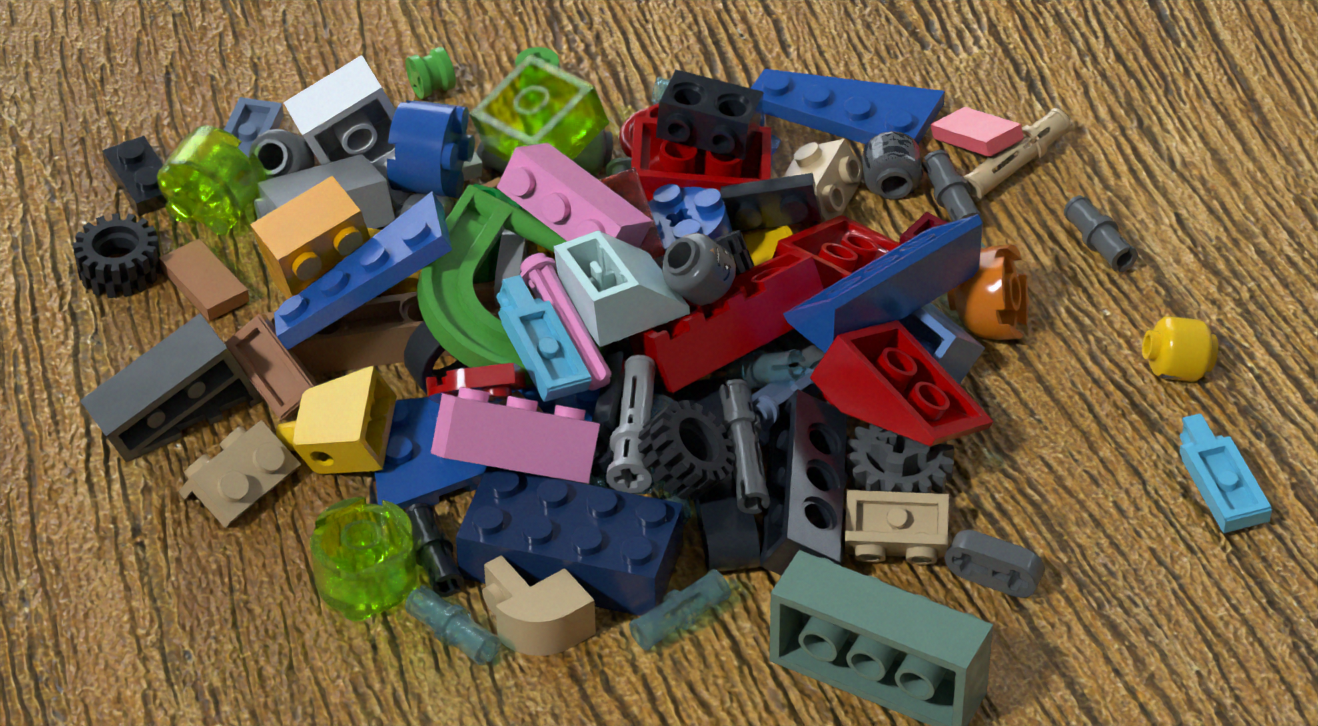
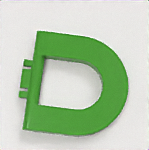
(447, 288)

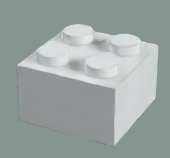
(345, 115)

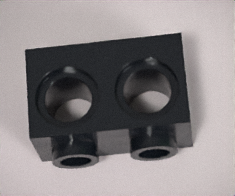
(709, 114)

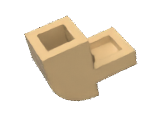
(538, 617)

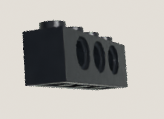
(805, 483)

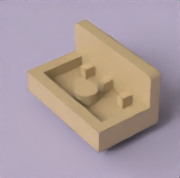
(834, 171)
(240, 474)
(896, 525)

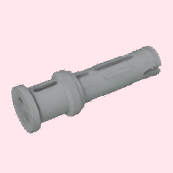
(635, 413)

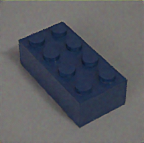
(607, 539)

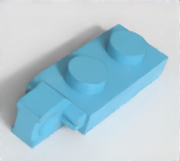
(541, 342)
(1222, 477)

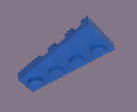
(848, 106)
(377, 265)

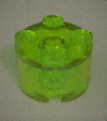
(210, 179)
(363, 557)

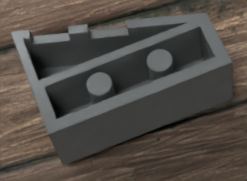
(169, 389)

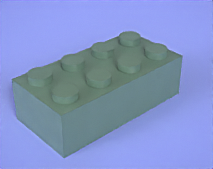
(879, 642)

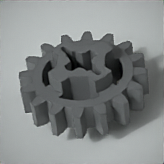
(897, 463)

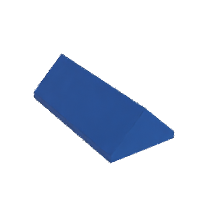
(892, 283)

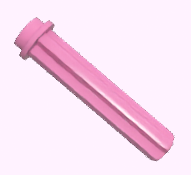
(539, 274)

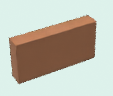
(204, 279)
(270, 366)

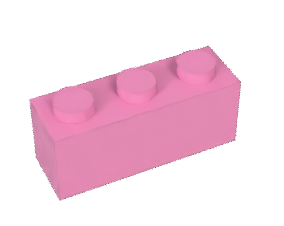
(569, 196)
(515, 435)

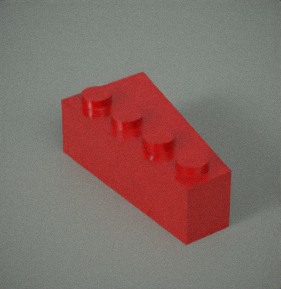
(731, 326)

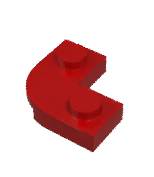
(495, 379)

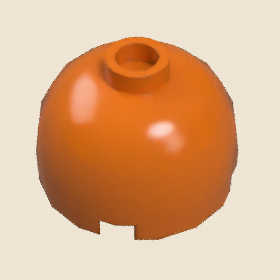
(994, 296)

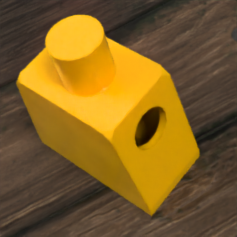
(343, 424)

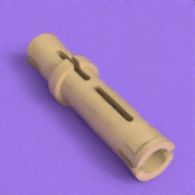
(1048, 130)

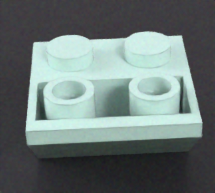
(615, 287)

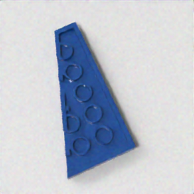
(417, 476)

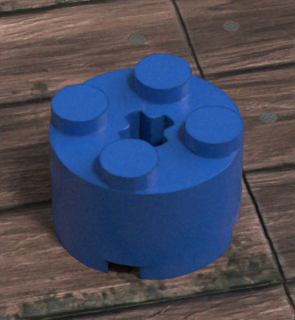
(429, 148)
(688, 211)

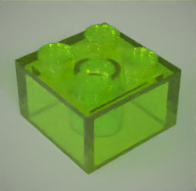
(539, 107)

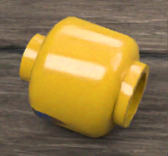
(1180, 349)

